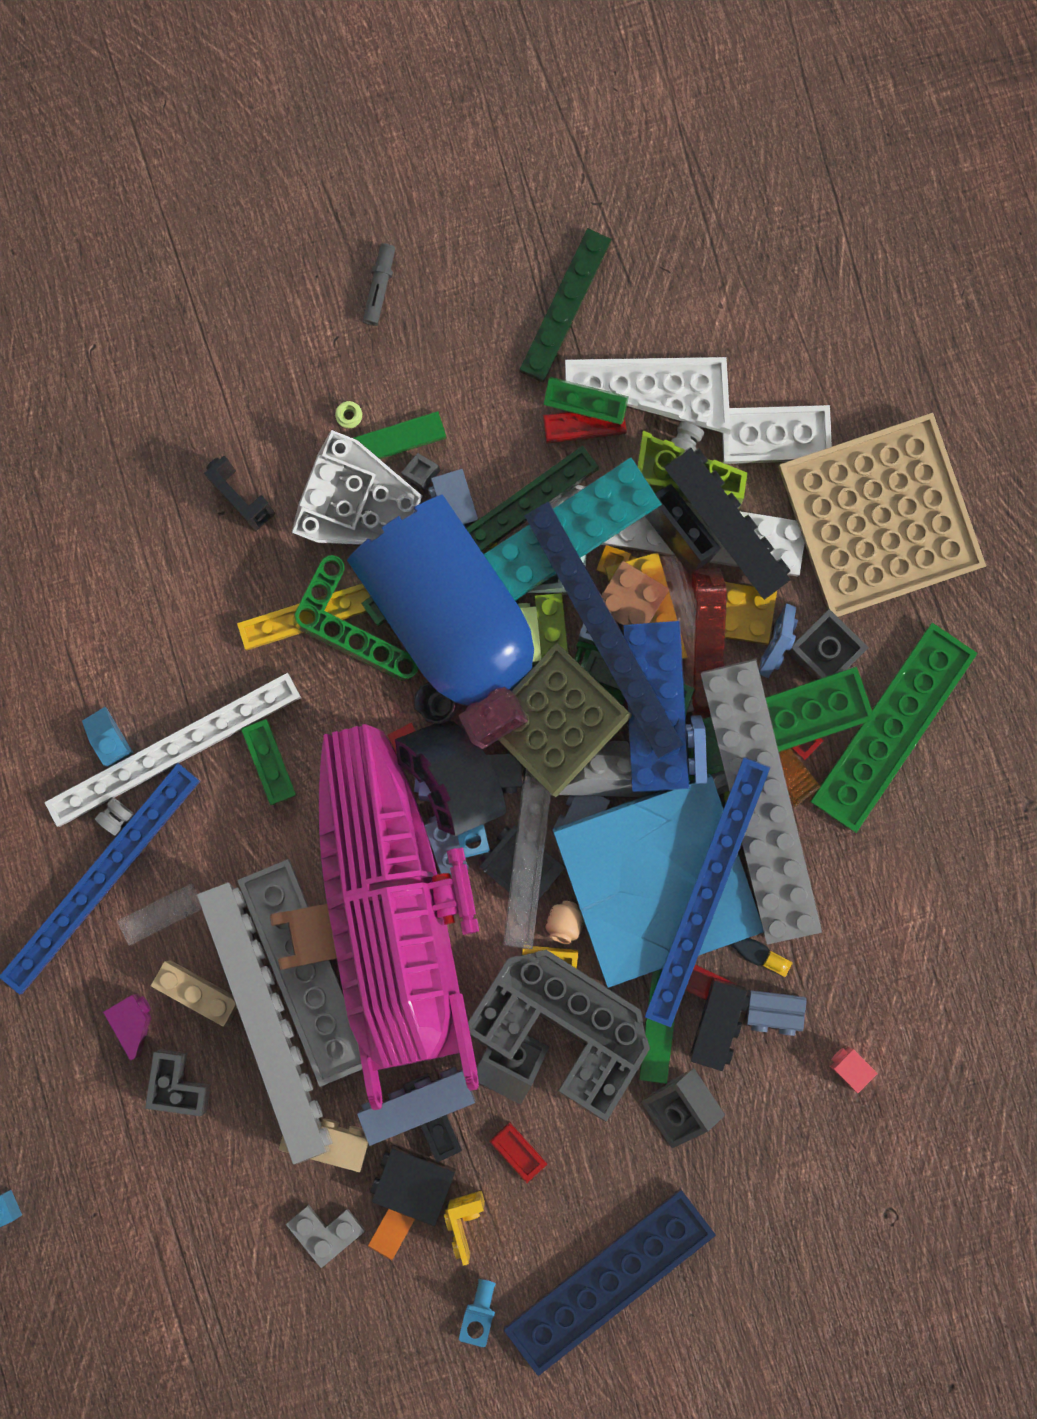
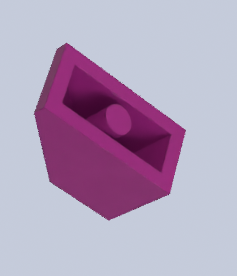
(130, 1023)

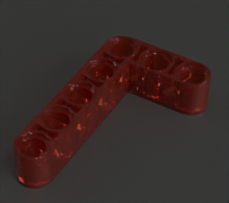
(710, 623)

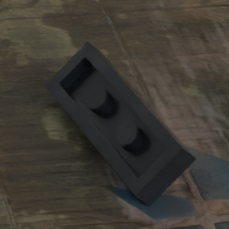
(438, 1132)

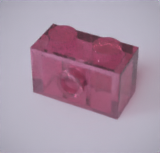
(493, 717)

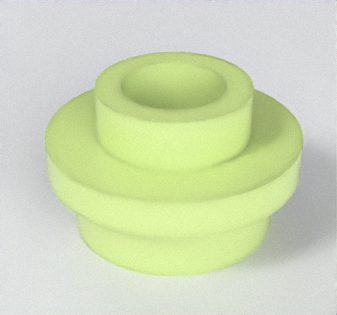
(348, 406)

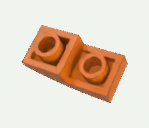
(391, 1233)

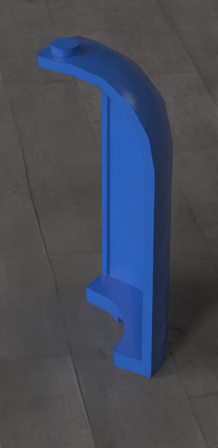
(446, 603)

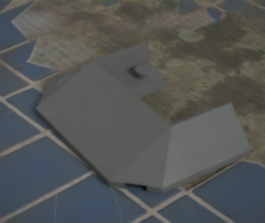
(577, 1005)

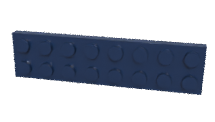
(609, 1282)

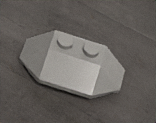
(606, 774)

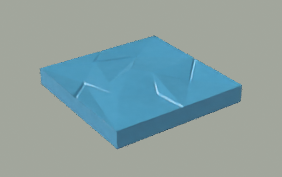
(638, 872)

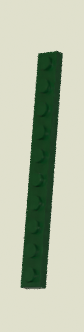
(511, 512)

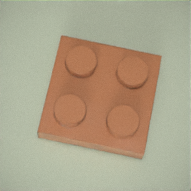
(633, 595)

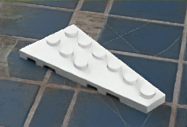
(671, 387)

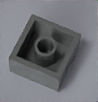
(827, 647)

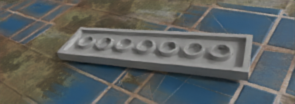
(309, 989)

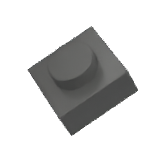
(420, 471)

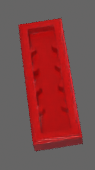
(575, 426)

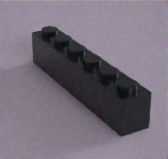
(727, 523)

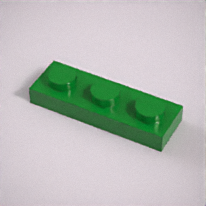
(586, 400)
(269, 762)

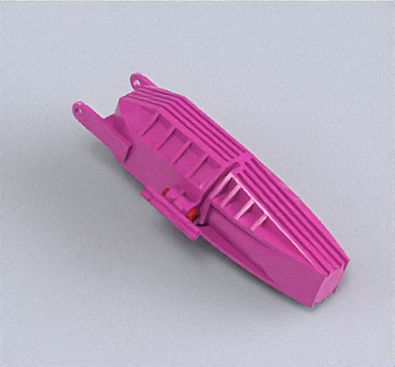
(390, 911)

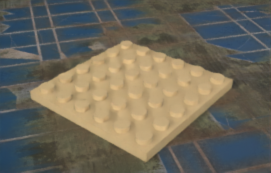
(882, 515)

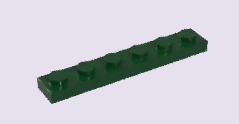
(565, 305)

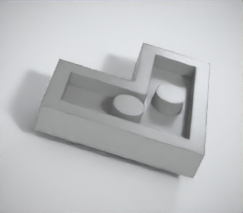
(321, 1240)

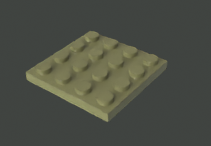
(566, 717)

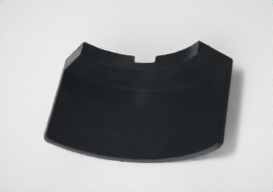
(457, 774)

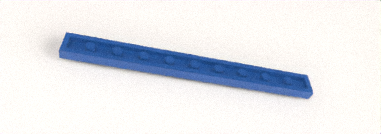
(99, 879)
(707, 891)

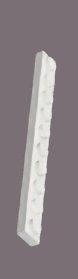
(172, 750)

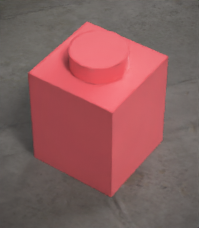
(852, 1069)

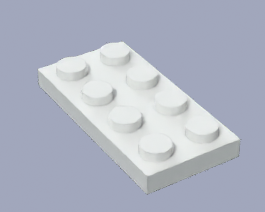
(776, 433)

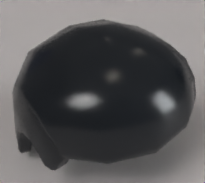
(433, 705)

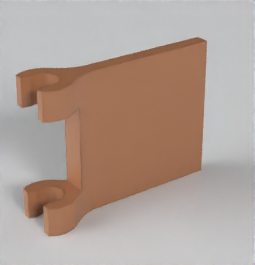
(309, 934)

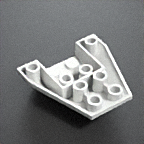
(351, 495)

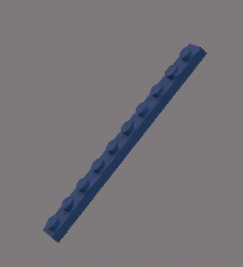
(604, 630)

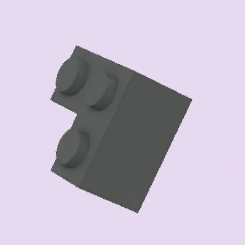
(169, 1091)

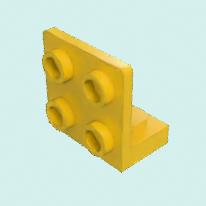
(463, 1207)

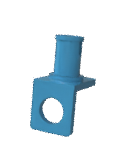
(473, 835)
(479, 1312)

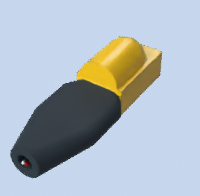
(761, 956)

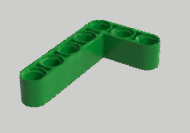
(345, 629)

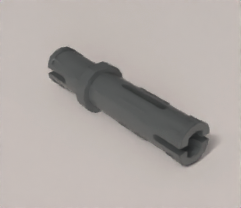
(381, 275)

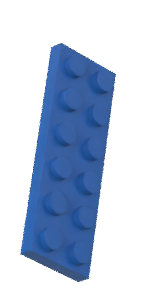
(660, 657)

